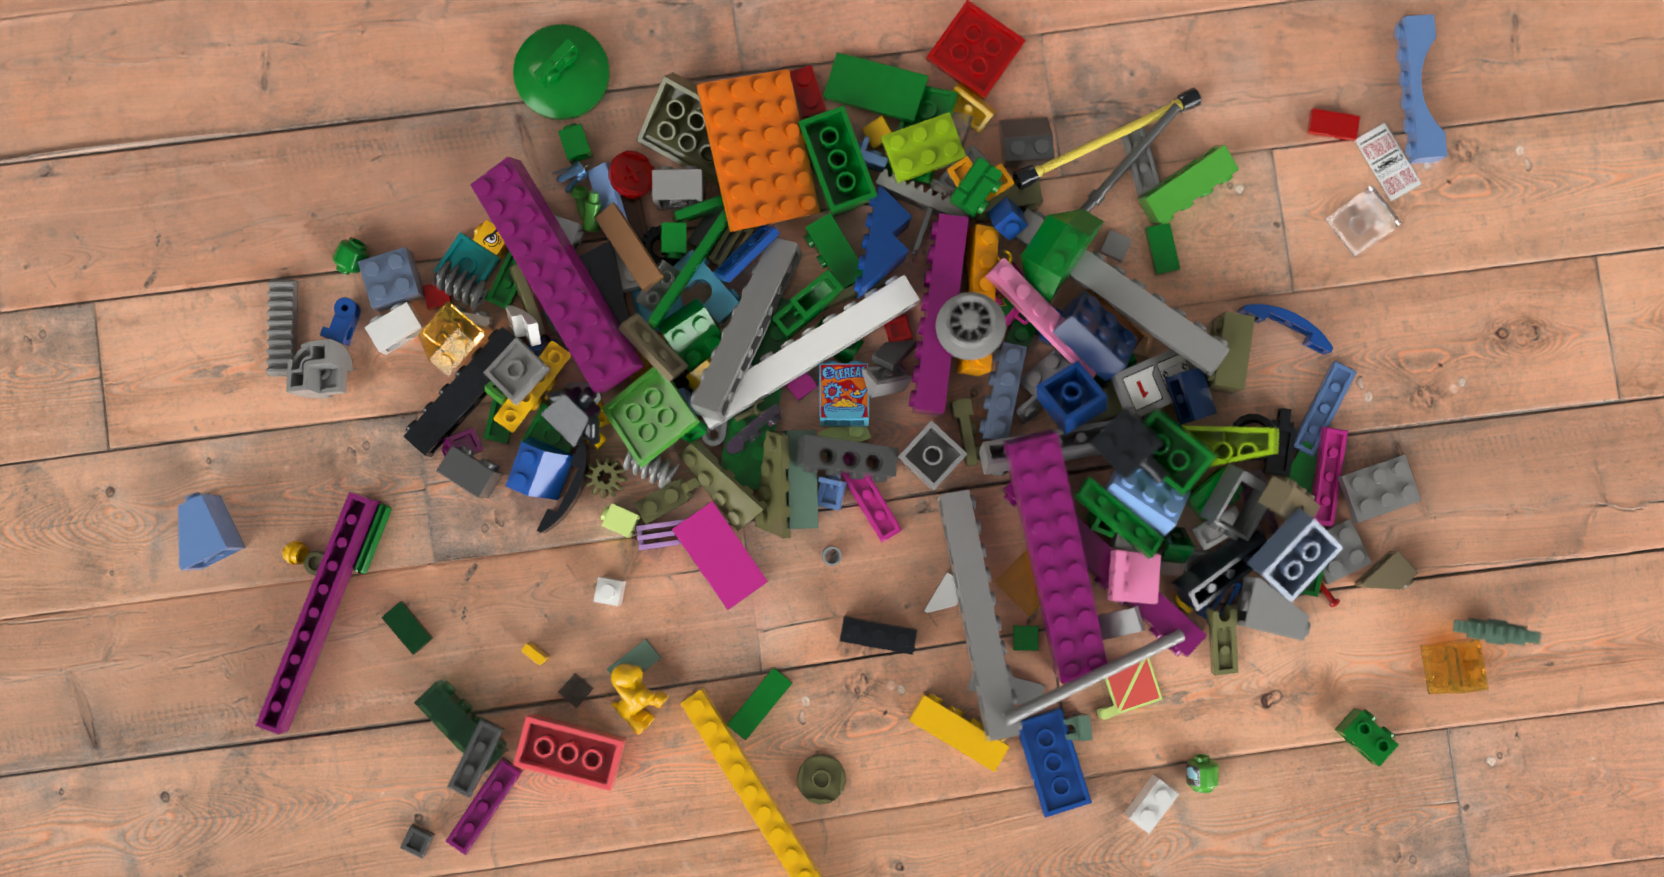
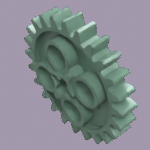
(1497, 631)

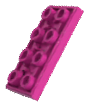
(719, 555)

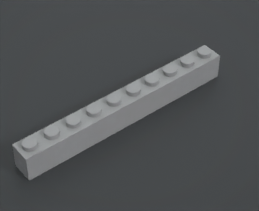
(1139, 306)
(978, 613)

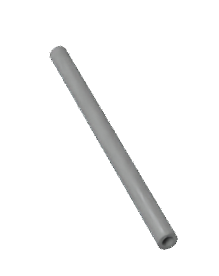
(1093, 677)

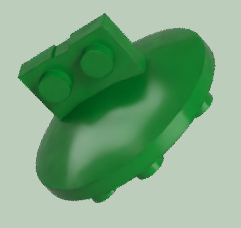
(561, 72)

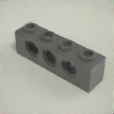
(883, 458)

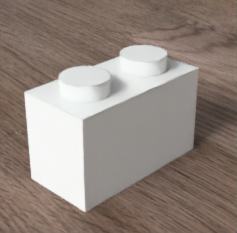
(395, 327)
(1151, 804)

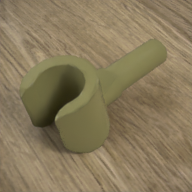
(750, 412)

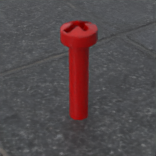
(1333, 602)

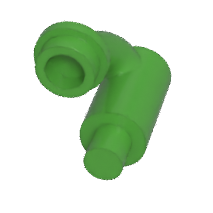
(588, 208)

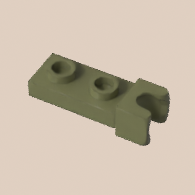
(962, 410)
(1223, 640)

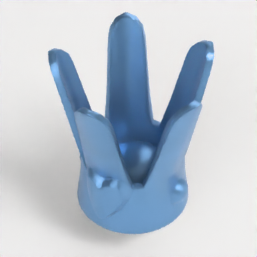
(574, 170)

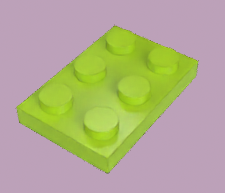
(923, 147)

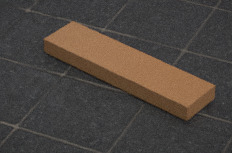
(629, 247)

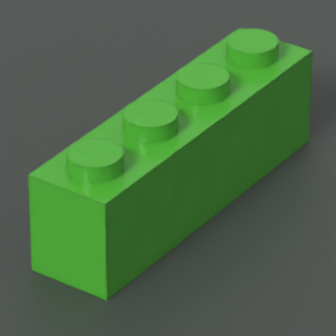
(1188, 184)

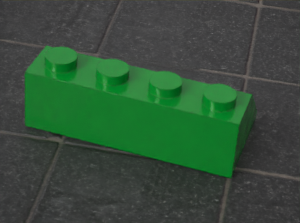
(837, 161)

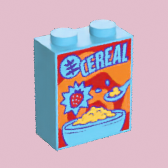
(843, 395)

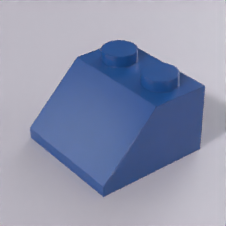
(539, 469)

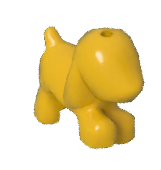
(635, 696)

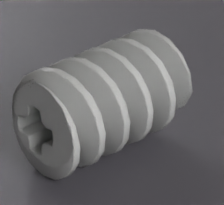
(654, 469)

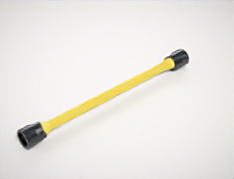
(1028, 175)

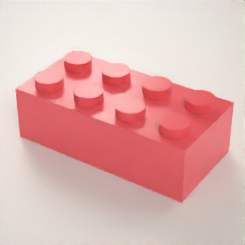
(569, 751)

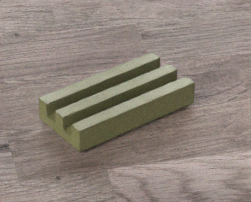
(722, 241)

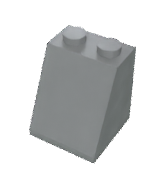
(1269, 611)

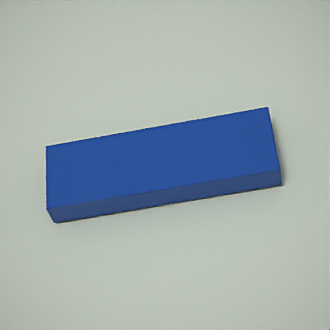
(746, 253)

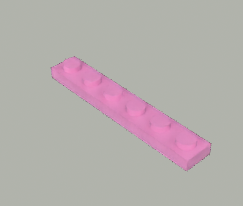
(1031, 305)

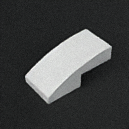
(523, 325)

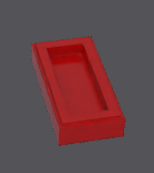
(1333, 124)

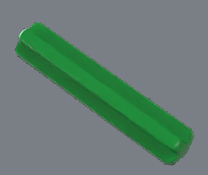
(372, 538)

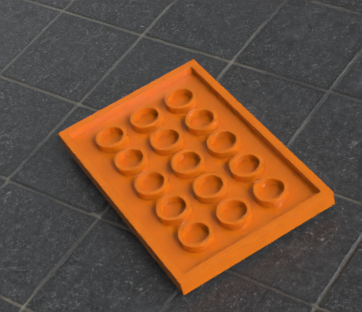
(758, 149)

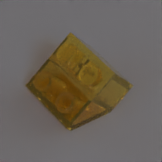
(1454, 666)

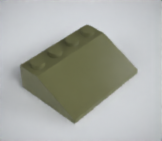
(678, 126)

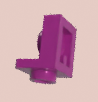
(467, 438)

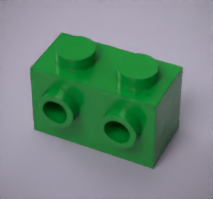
(1367, 737)

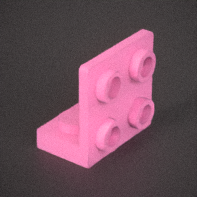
(1133, 577)

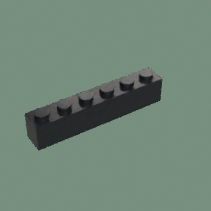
(456, 399)

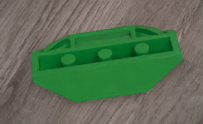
(1058, 249)

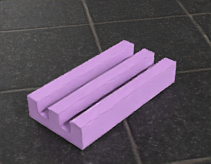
(641, 537)

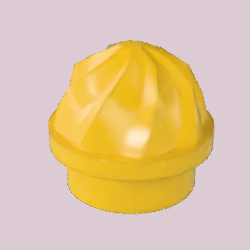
(295, 552)

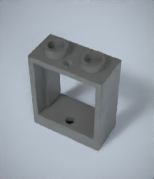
(1222, 494)

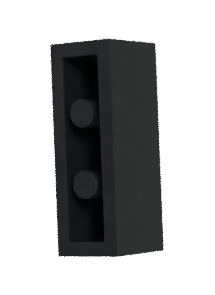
(878, 635)

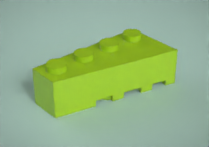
(1237, 443)

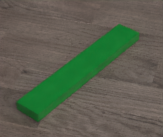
(688, 271)

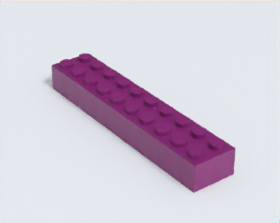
(556, 275)
(1055, 554)

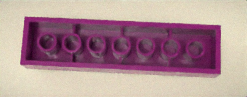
(943, 283)

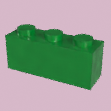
(833, 250)

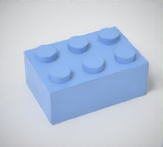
(1153, 503)

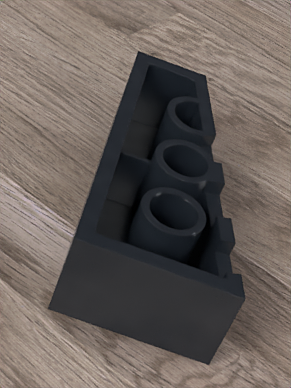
(604, 271)

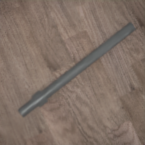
(1097, 196)

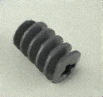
(460, 286)

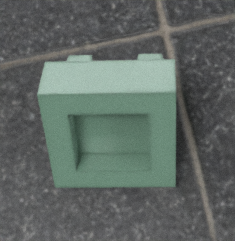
(1081, 725)

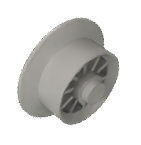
(970, 326)

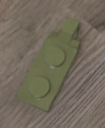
(666, 499)

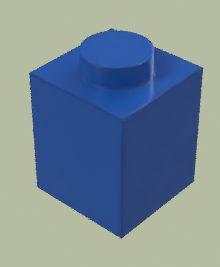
(1007, 218)

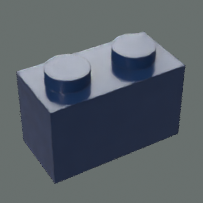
(1190, 396)

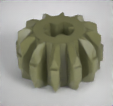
(601, 485)

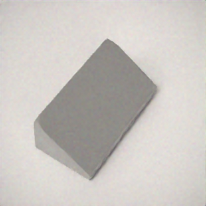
(884, 382)

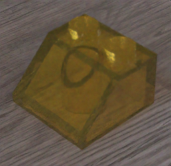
(449, 338)

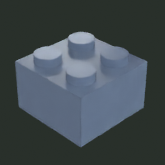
(391, 279)

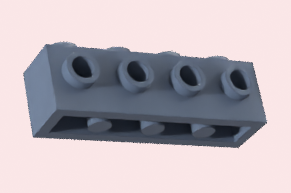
(1003, 391)

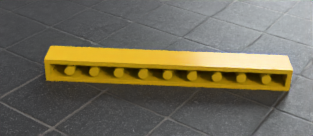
(749, 785)

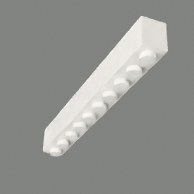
(822, 343)

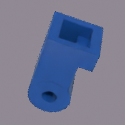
(344, 321)

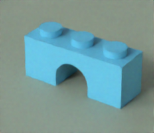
(722, 300)

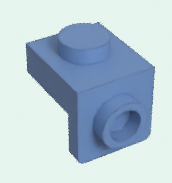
(831, 492)

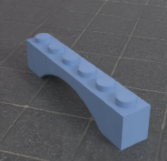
(1424, 136)

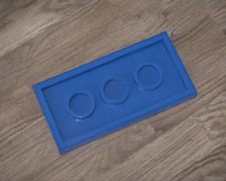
(1053, 763)

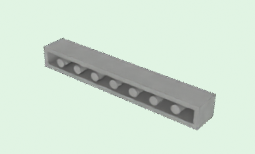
(746, 329)

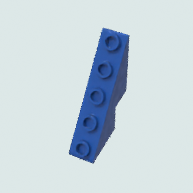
(881, 246)

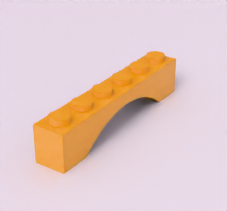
(980, 258)

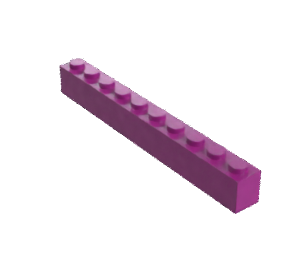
(317, 614)
(1161, 617)

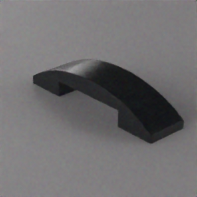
(581, 461)

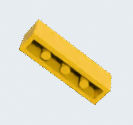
(957, 731)

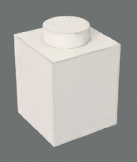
(609, 591)

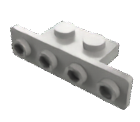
(1043, 370)

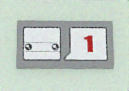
(1144, 384)

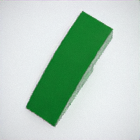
(807, 304)

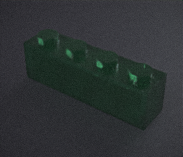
(454, 717)

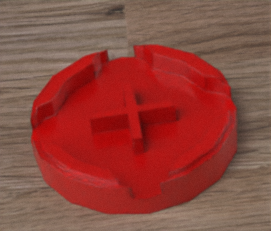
(631, 174)

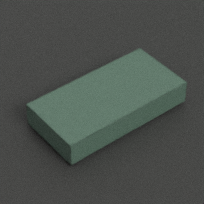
(642, 655)

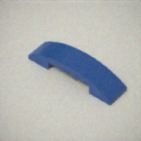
(1314, 337)

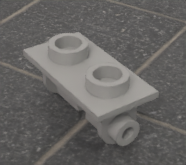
(655, 294)

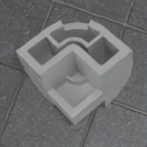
(319, 370)

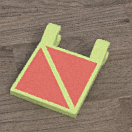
(1131, 689)

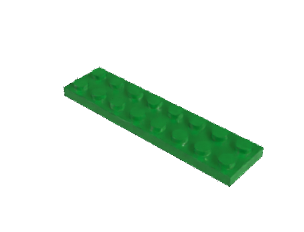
(748, 462)

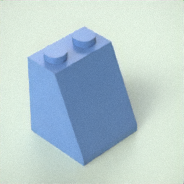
(205, 532)

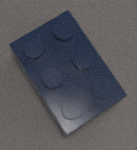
(1095, 336)

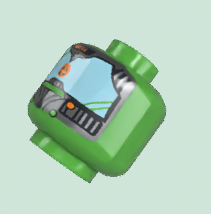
(1202, 773)

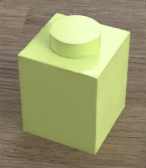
(620, 520)

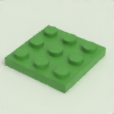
(650, 416)

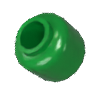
(348, 254)

